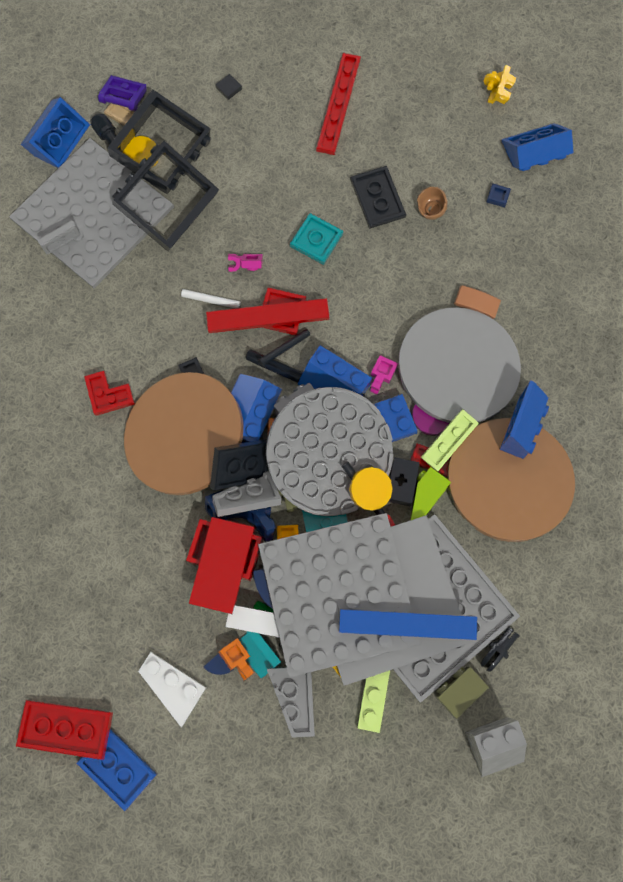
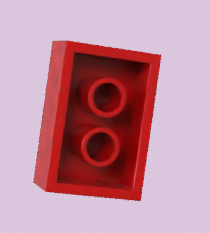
(198, 544)

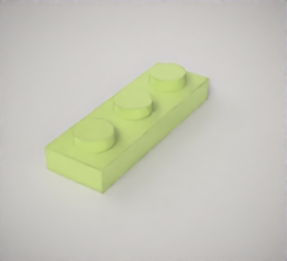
(449, 440)
(373, 702)

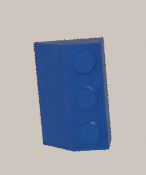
(55, 133)
(538, 146)
(331, 371)
(256, 403)
(525, 421)

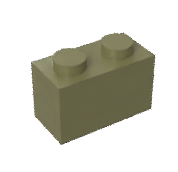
(461, 691)

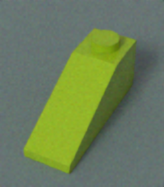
(428, 491)

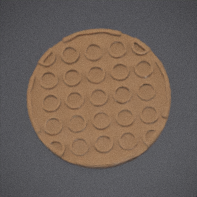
(176, 430)
(509, 494)

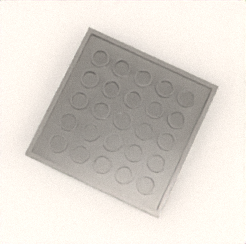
(83, 193)
(330, 571)
(475, 598)

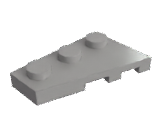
(251, 496)
(295, 700)

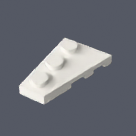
(172, 686)

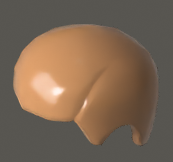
(432, 197)

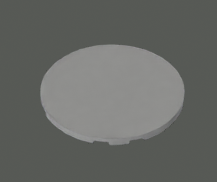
(459, 363)
(316, 438)

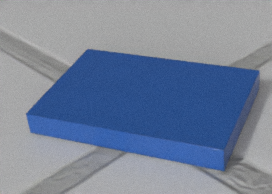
(121, 772)

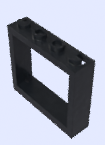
(127, 133)
(144, 166)

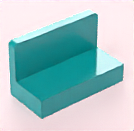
(260, 653)

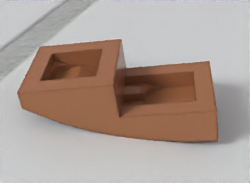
(478, 301)

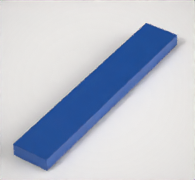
(408, 624)

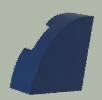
(217, 666)

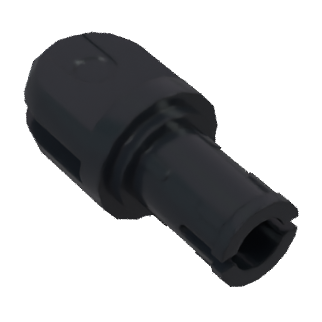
(103, 127)
(501, 647)

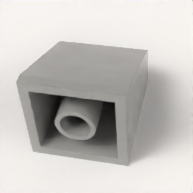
(497, 745)

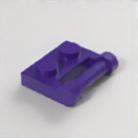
(122, 88)

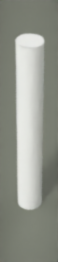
(210, 299)

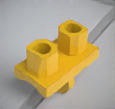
(497, 82)

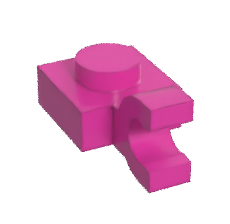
(249, 261)
(382, 371)

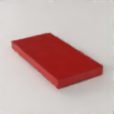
(221, 565)
(64, 729)

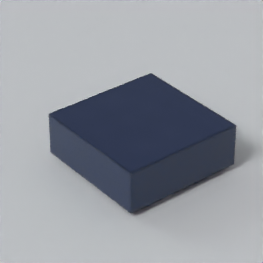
(498, 195)

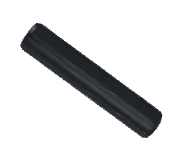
(275, 366)

